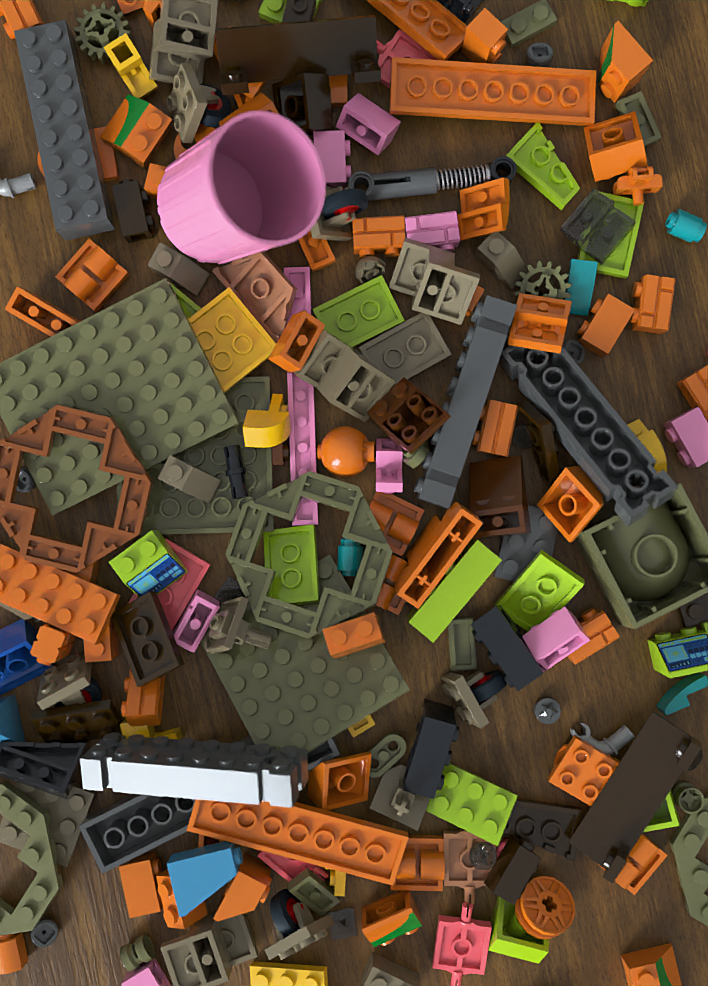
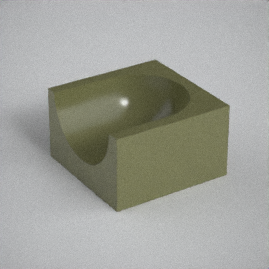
(650, 563)

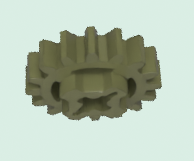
(94, 25)
(547, 275)

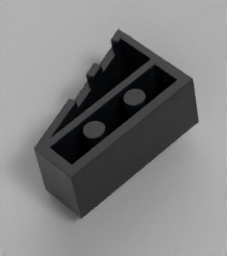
(507, 647)
(431, 749)
(42, 765)

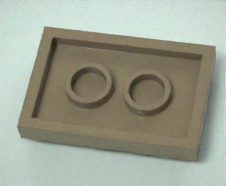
(407, 348)

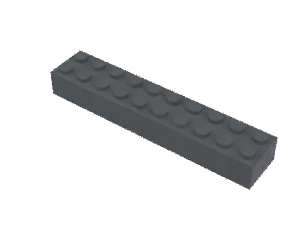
(147, 821)

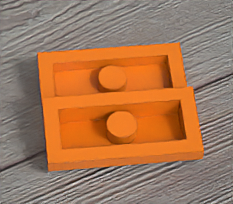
(484, 209)
(539, 323)

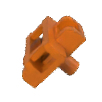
(637, 184)

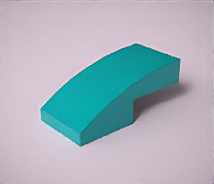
(582, 276)
(676, 696)

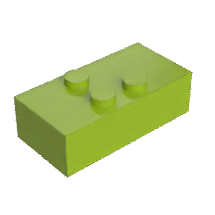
(454, 589)

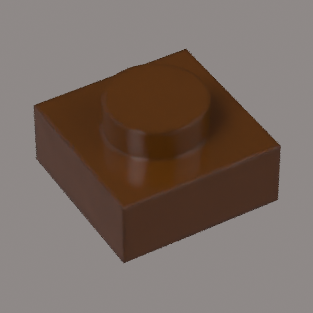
(280, 454)

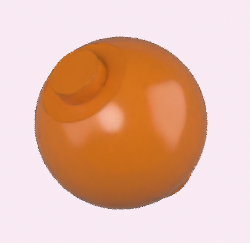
(346, 451)

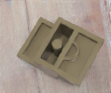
(182, 36)
(433, 281)
(344, 376)
(209, 951)

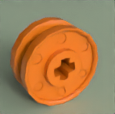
(545, 908)

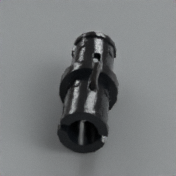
(236, 471)

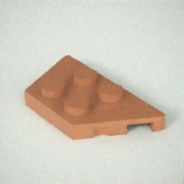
(261, 289)

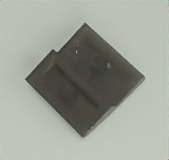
(597, 226)

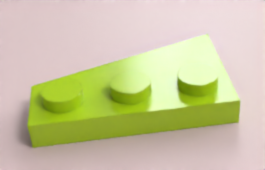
(542, 167)

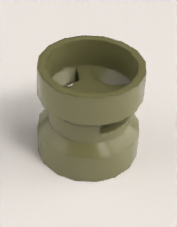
(691, 801)
(138, 952)

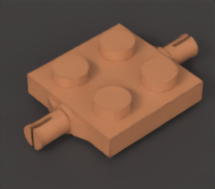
(457, 863)

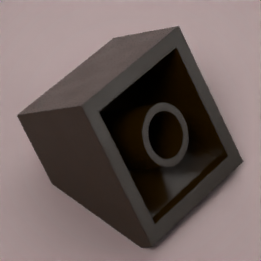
(305, 101)

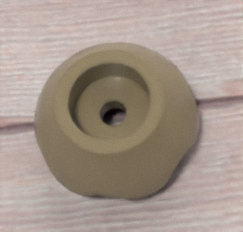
(369, 268)

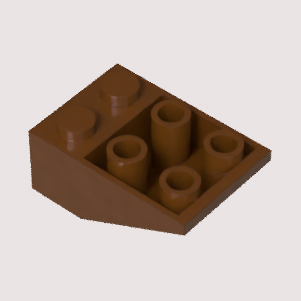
(407, 415)
(499, 497)

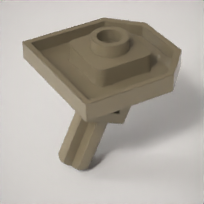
(230, 628)
(398, 804)

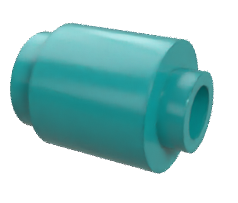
(685, 226)
(349, 557)

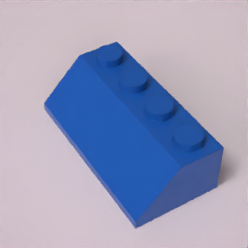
(16, 661)

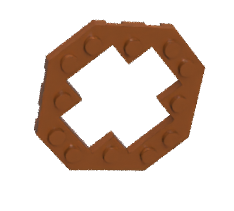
(116, 458)

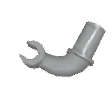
(16, 185)
(609, 745)

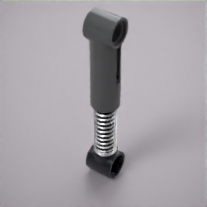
(428, 180)

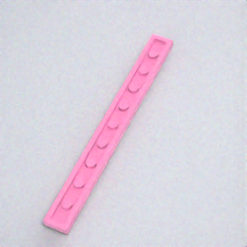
(302, 407)

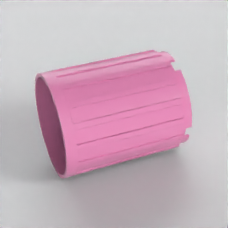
(242, 189)

